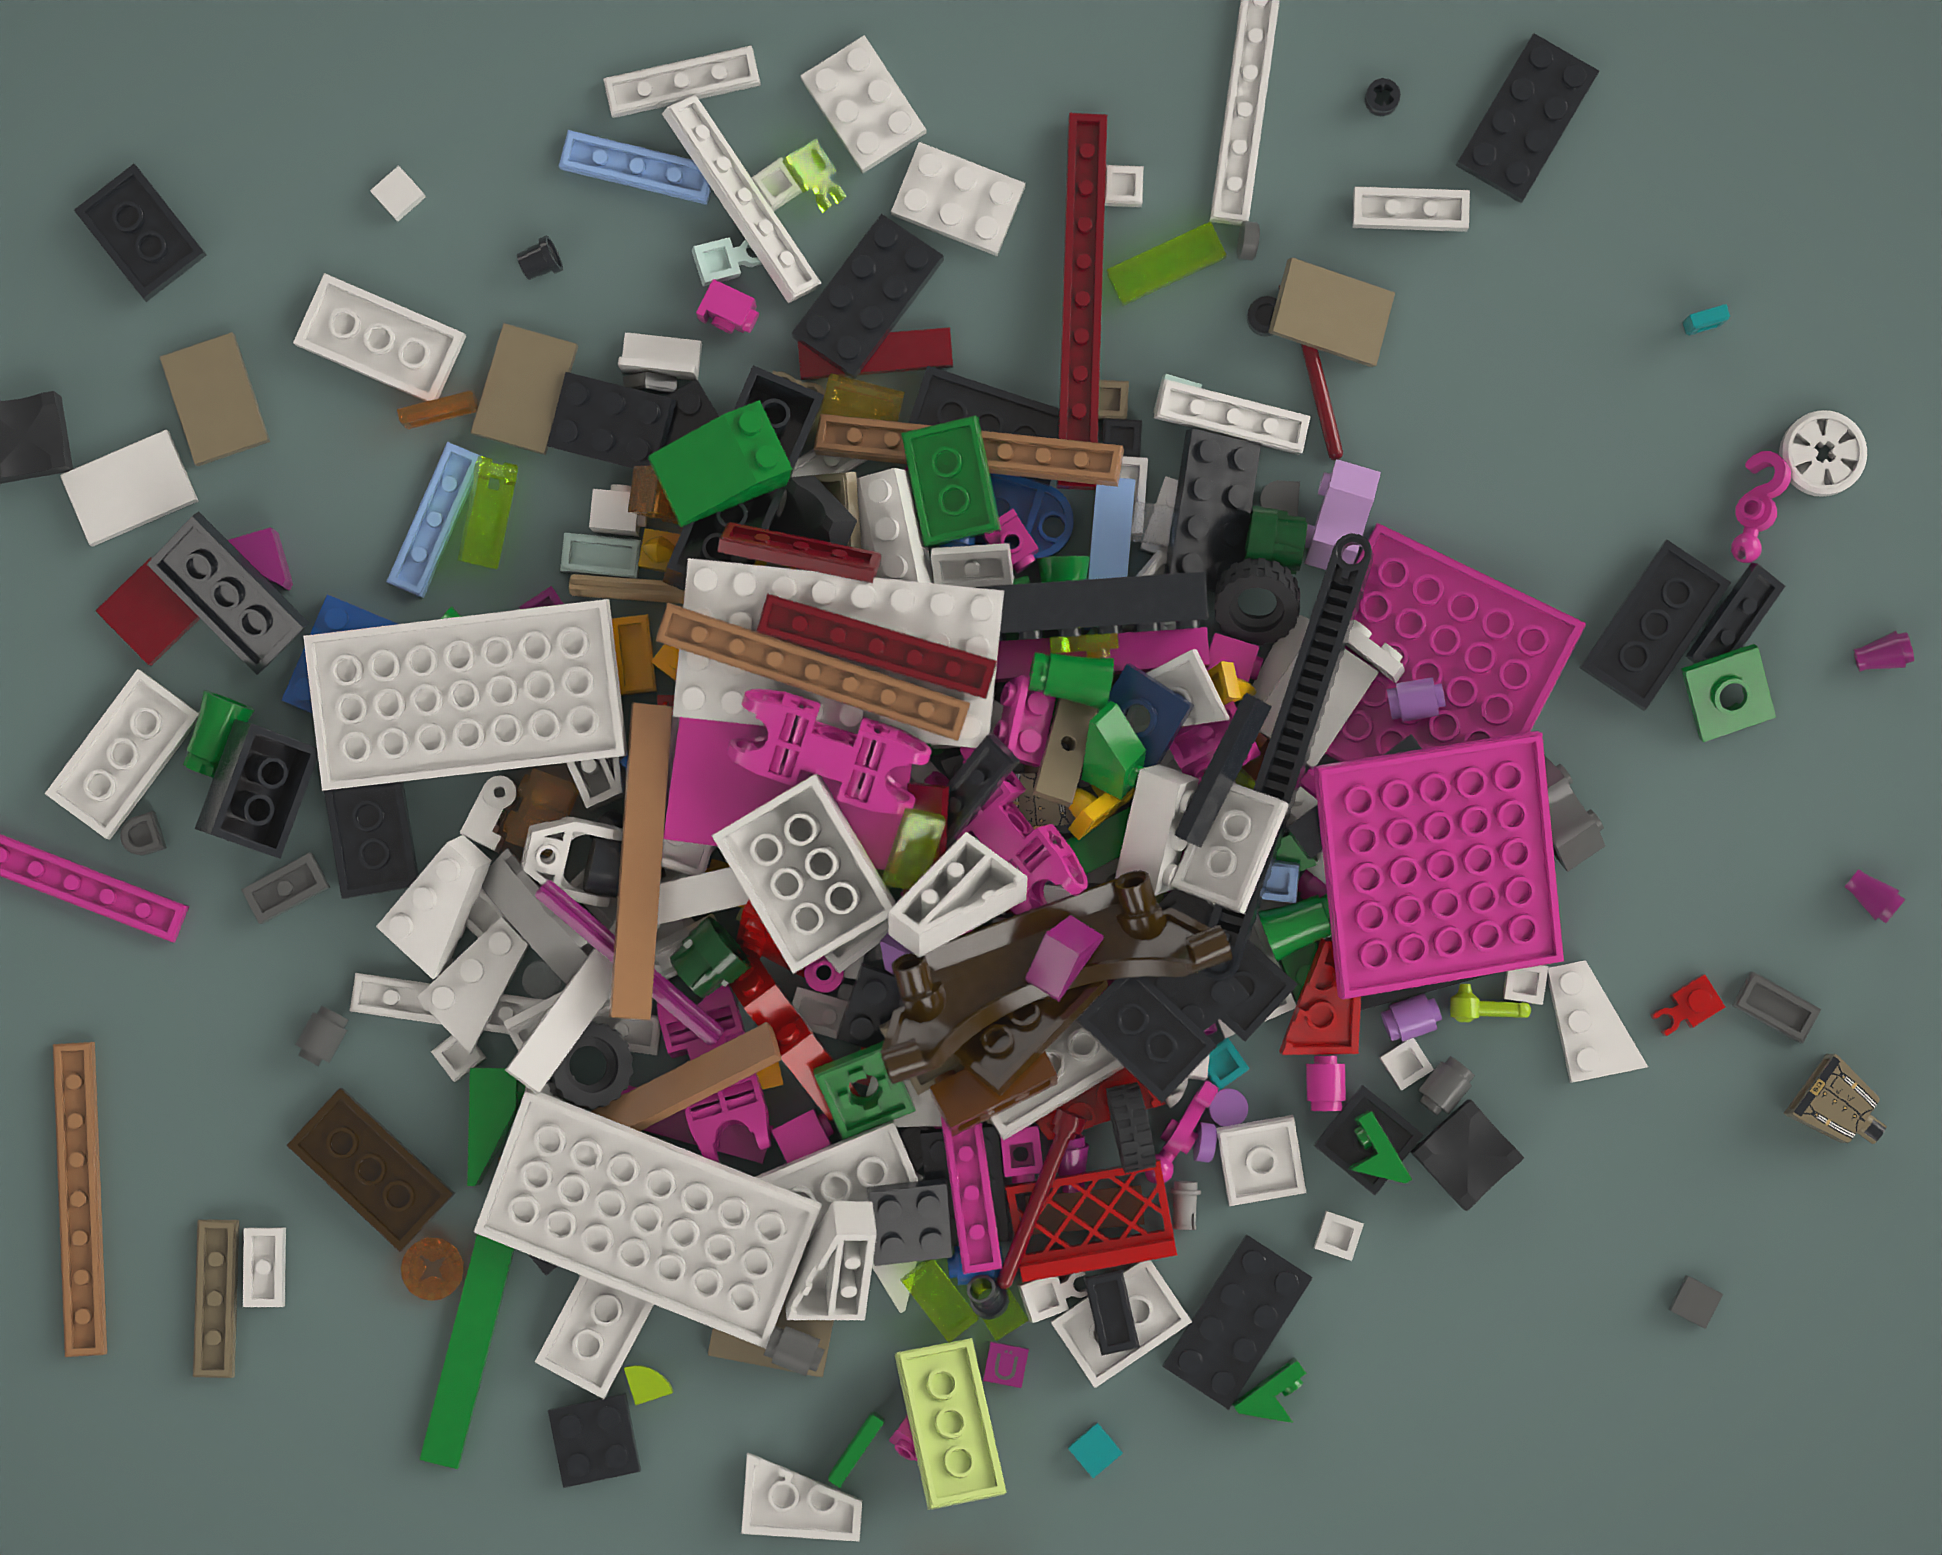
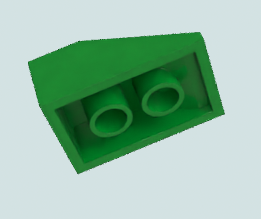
(721, 464)

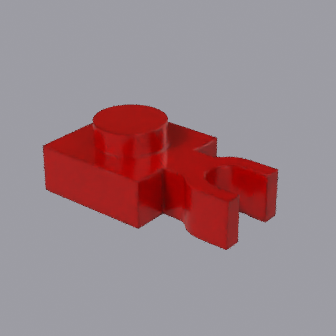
(1693, 1003)

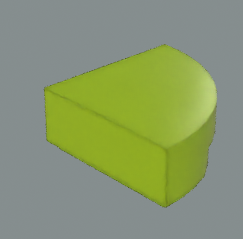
(646, 1383)

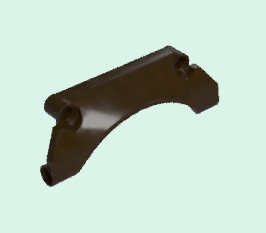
(984, 972)

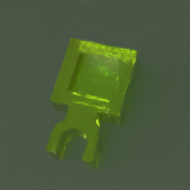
(813, 170)
(1095, 645)

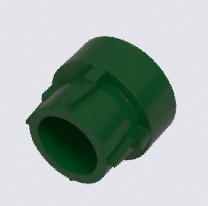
(1276, 537)
(709, 958)

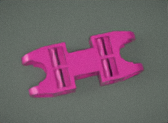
(828, 751)
(1012, 837)
(736, 1104)

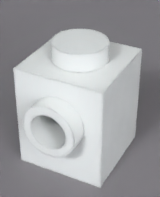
(611, 514)

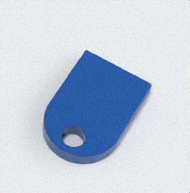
(1033, 506)

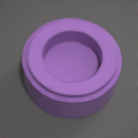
(1228, 1107)
(1205, 1143)

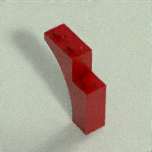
(796, 1041)

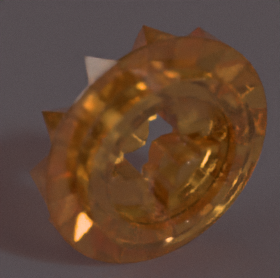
(414, 1267)

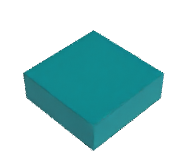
(1706, 320)
(1225, 1064)
(1095, 1450)

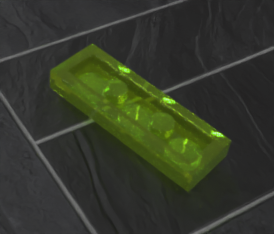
(1166, 263)

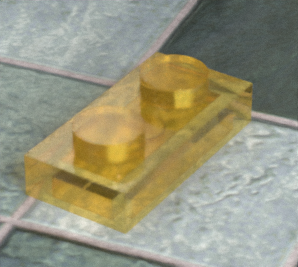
(861, 399)

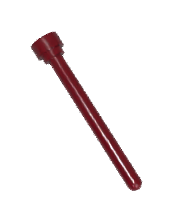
(1322, 402)
(1066, 1128)

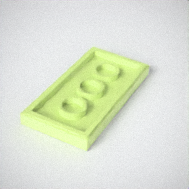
(950, 1424)

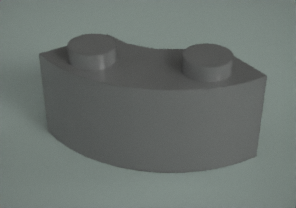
(1573, 828)

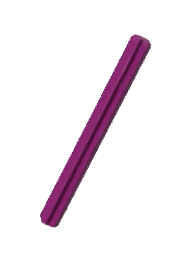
(603, 941)

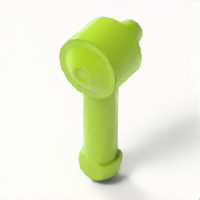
(1466, 1007)

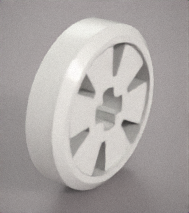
(1847, 453)

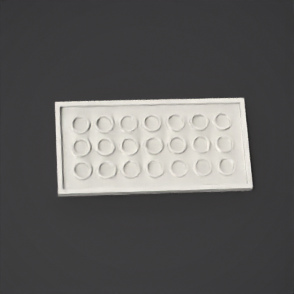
(935, 612)
(466, 695)
(647, 1217)

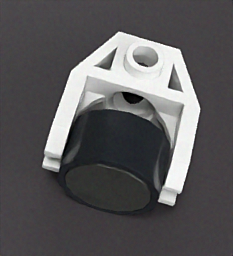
(602, 864)

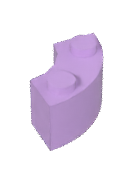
(1344, 510)

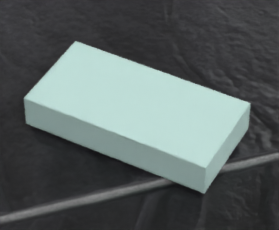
(600, 556)

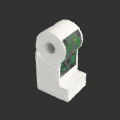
(489, 811)

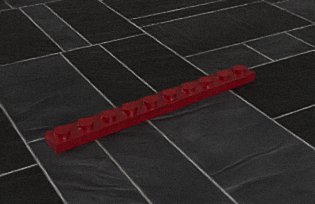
(1082, 282)

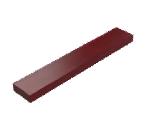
(876, 646)

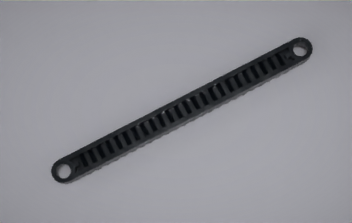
(1300, 719)

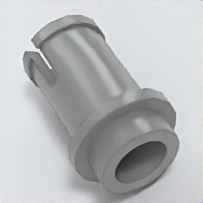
(1184, 1205)

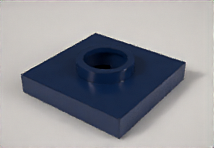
(1166, 710)

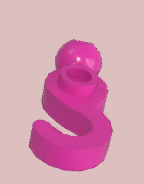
(1756, 508)
(1180, 1134)

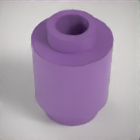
(1416, 699)
(1411, 1018)

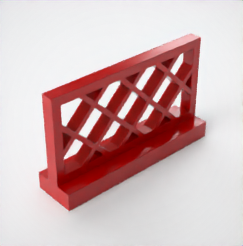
(1101, 1253)

